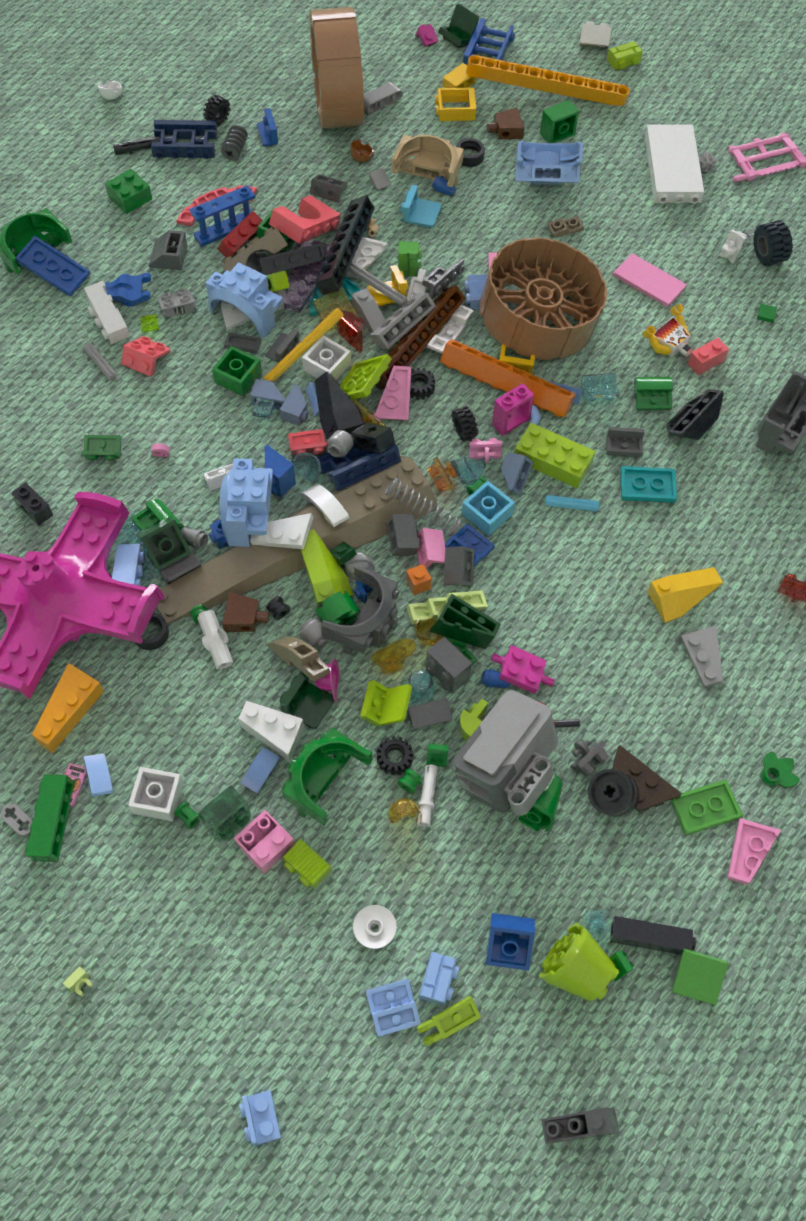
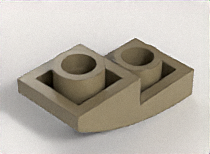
(560, 227)

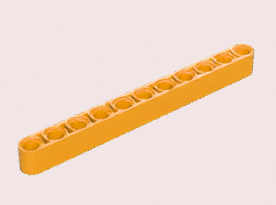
(547, 80)

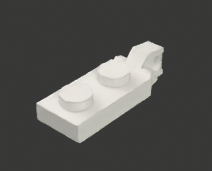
(416, 284)

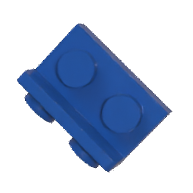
(267, 129)

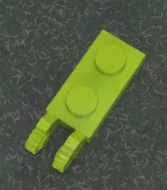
(450, 1020)

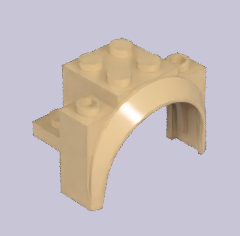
(431, 158)

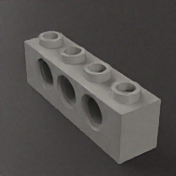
(402, 320)

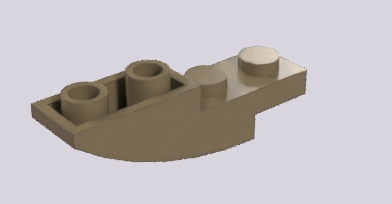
(302, 655)

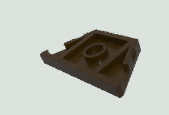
(652, 787)

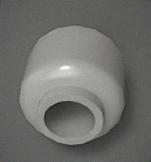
(340, 443)
(312, 632)

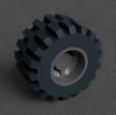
(772, 243)

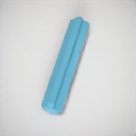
(573, 503)

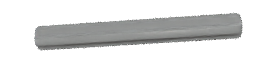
(378, 284)

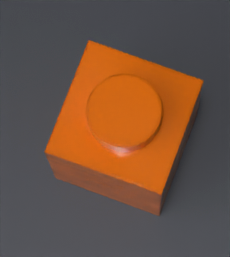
(418, 579)

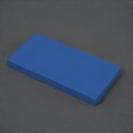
(52, 266)

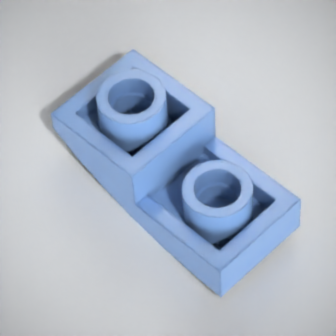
(98, 775)

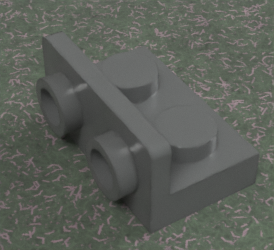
(327, 187)

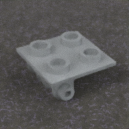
(181, 298)

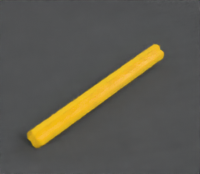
(304, 345)

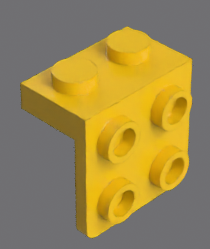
(397, 282)

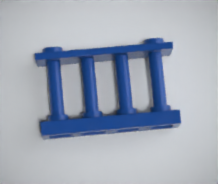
(477, 38)
(214, 207)

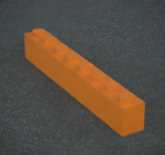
(506, 377)

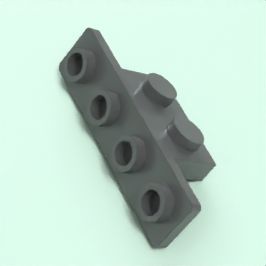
(441, 278)

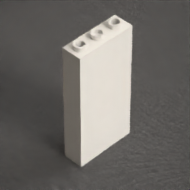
(674, 164)

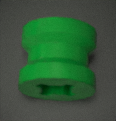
(410, 781)

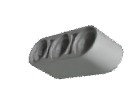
(381, 97)

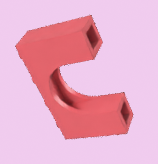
(317, 220)

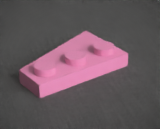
(396, 396)
(749, 849)

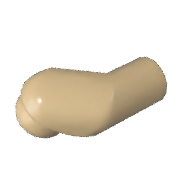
(372, 227)

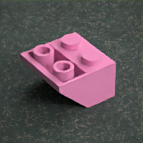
(264, 841)

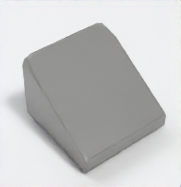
(379, 179)

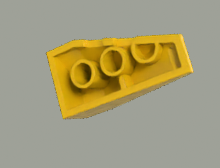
(680, 592)

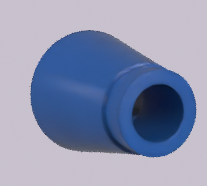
(440, 185)
(490, 678)

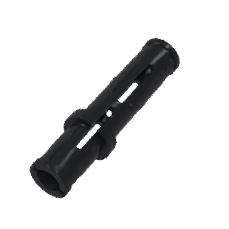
(134, 145)

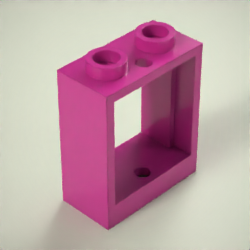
(512, 410)

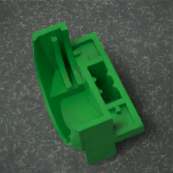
(23, 228)
(316, 770)

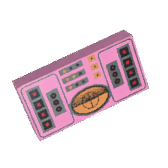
(77, 774)

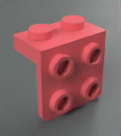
(142, 354)
(307, 441)

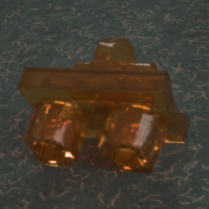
(437, 469)

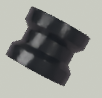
(278, 608)

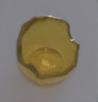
(422, 631)
(402, 808)

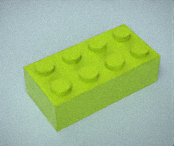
(555, 455)

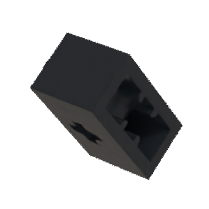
(373, 438)
(32, 504)

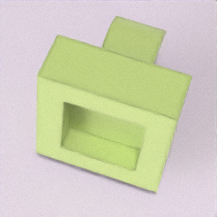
(76, 980)

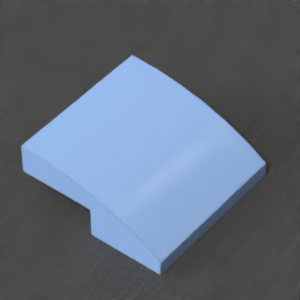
(395, 1017)

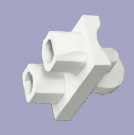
(733, 245)

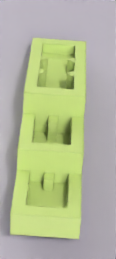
(433, 605)

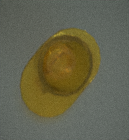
(393, 657)

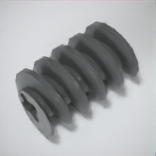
(234, 142)

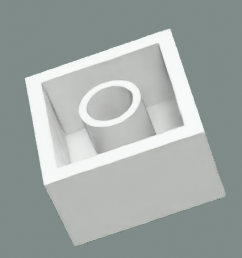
(326, 356)
(156, 794)

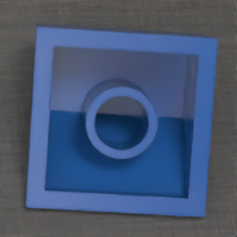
(283, 471)
(510, 941)

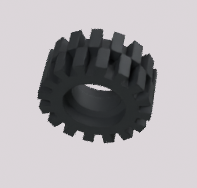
(216, 109)
(428, 378)
(464, 423)
(394, 744)

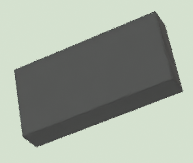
(243, 342)

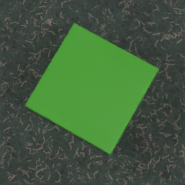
(699, 976)

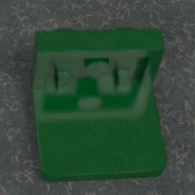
(461, 26)
(306, 701)

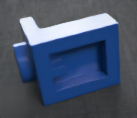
(360, 591)

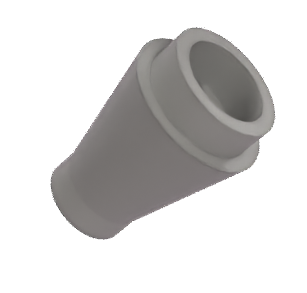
(195, 537)

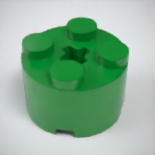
(338, 609)

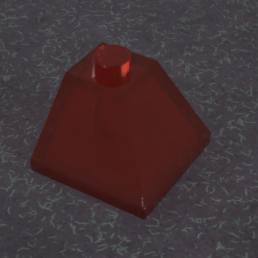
(352, 330)

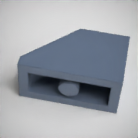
(267, 390)
(294, 407)
(516, 471)

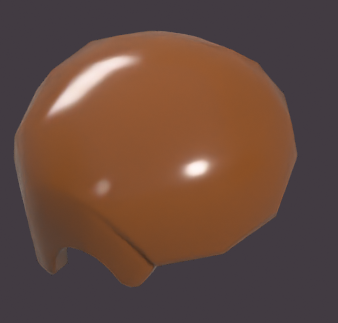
(361, 152)

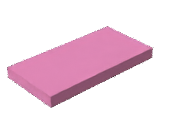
(649, 280)

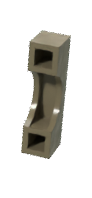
(271, 243)

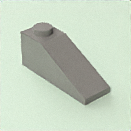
(367, 309)

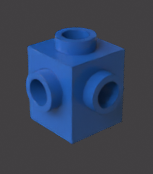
(217, 535)

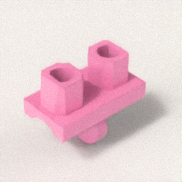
(485, 449)

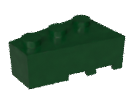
(464, 623)

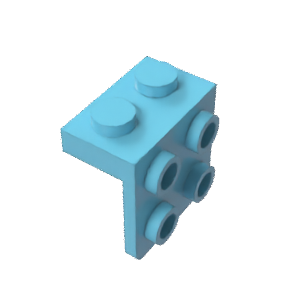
(419, 210)

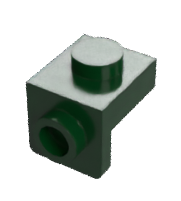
(343, 553)

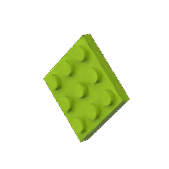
(364, 376)

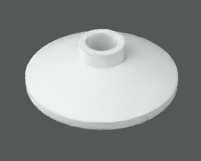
(377, 916)

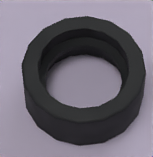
(471, 143)
(160, 639)

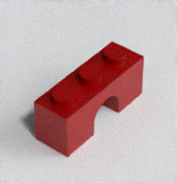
(239, 235)

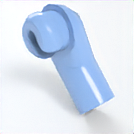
(535, 415)

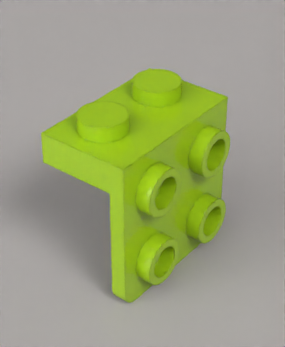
(385, 705)

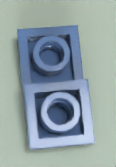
(260, 770)

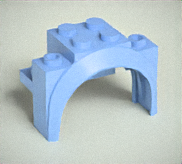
(548, 163)
(247, 292)
(242, 493)

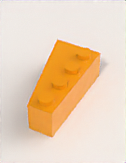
(66, 707)

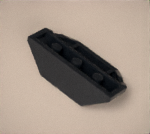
(697, 415)

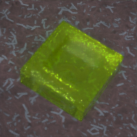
(149, 322)

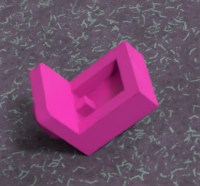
(427, 35)

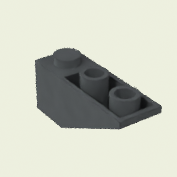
(580, 1125)

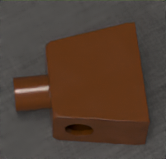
(507, 125)
(243, 614)

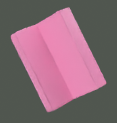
(431, 547)

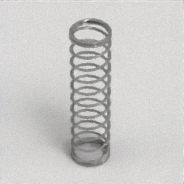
(455, 526)

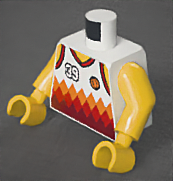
(671, 336)

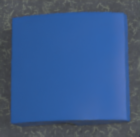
(472, 539)

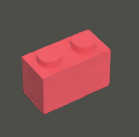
(708, 356)

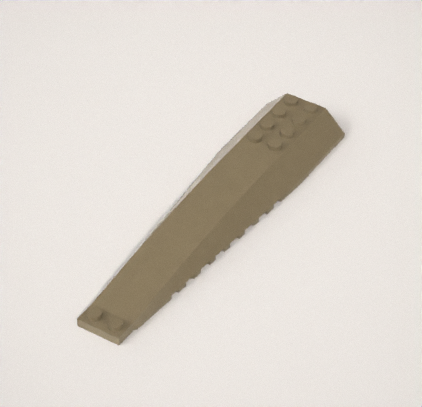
(254, 566)

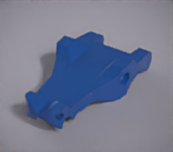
(129, 289)

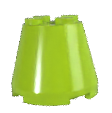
(579, 965)

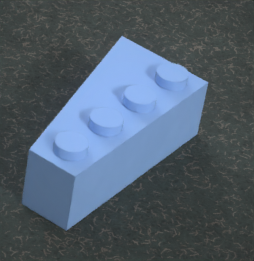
(128, 564)

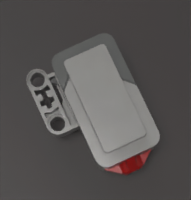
(507, 753)

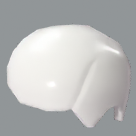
(110, 90)

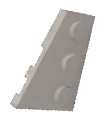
(704, 654)

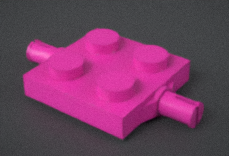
(522, 669)

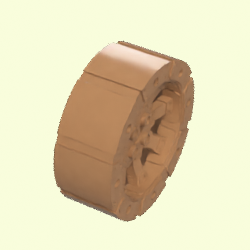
(337, 67)
(554, 273)

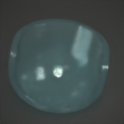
(307, 466)

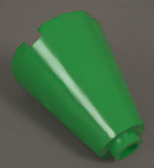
(545, 808)

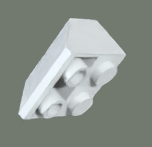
(595, 34)

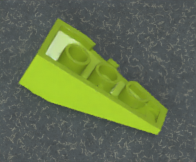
(323, 570)

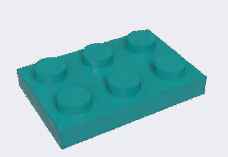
(648, 484)

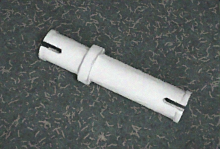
(426, 803)

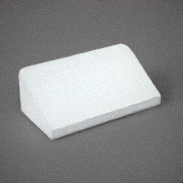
(215, 477)

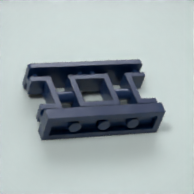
(184, 130)
(346, 472)

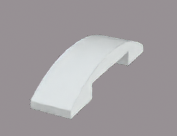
(452, 329)
(326, 503)

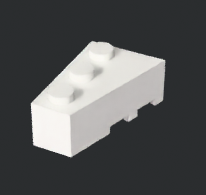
(105, 313)
(273, 728)

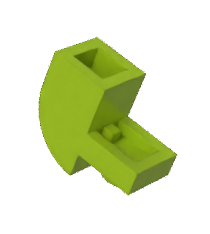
(471, 720)

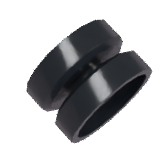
(622, 801)

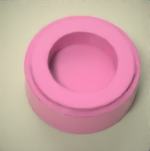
(160, 450)

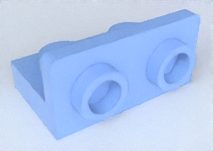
(260, 1118)

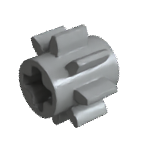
(707, 161)

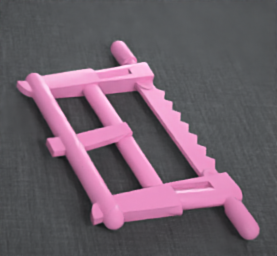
(744, 163)

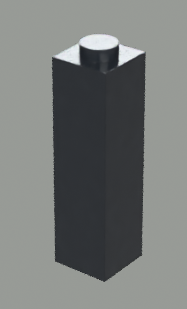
(651, 935)

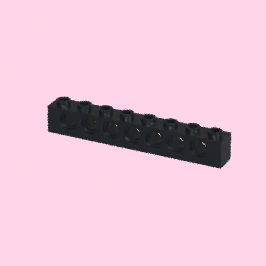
(344, 245)

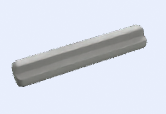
(100, 361)

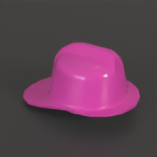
(330, 682)

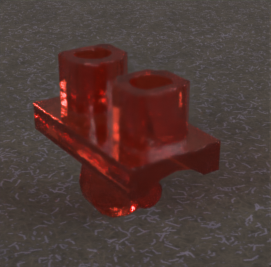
(793, 588)

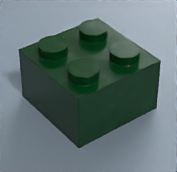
(164, 543)

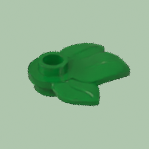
(781, 770)

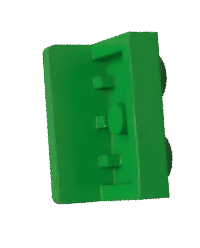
(102, 446)

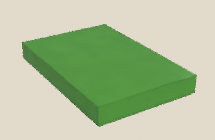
(706, 807)

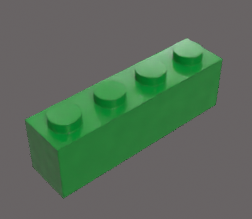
(50, 818)

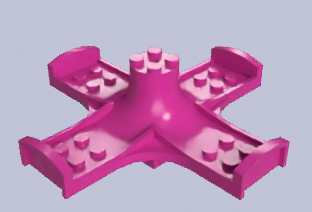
(68, 594)

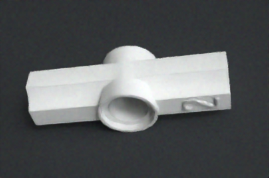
(215, 639)

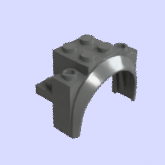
(786, 419)
(375, 618)

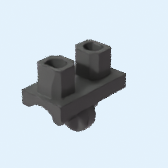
(594, 751)

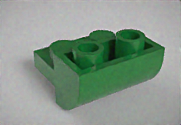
(653, 393)
(154, 513)

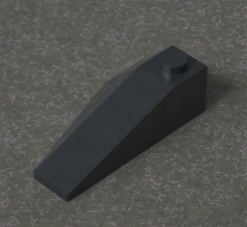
(335, 407)

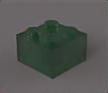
(225, 814)

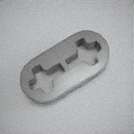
(14, 824)

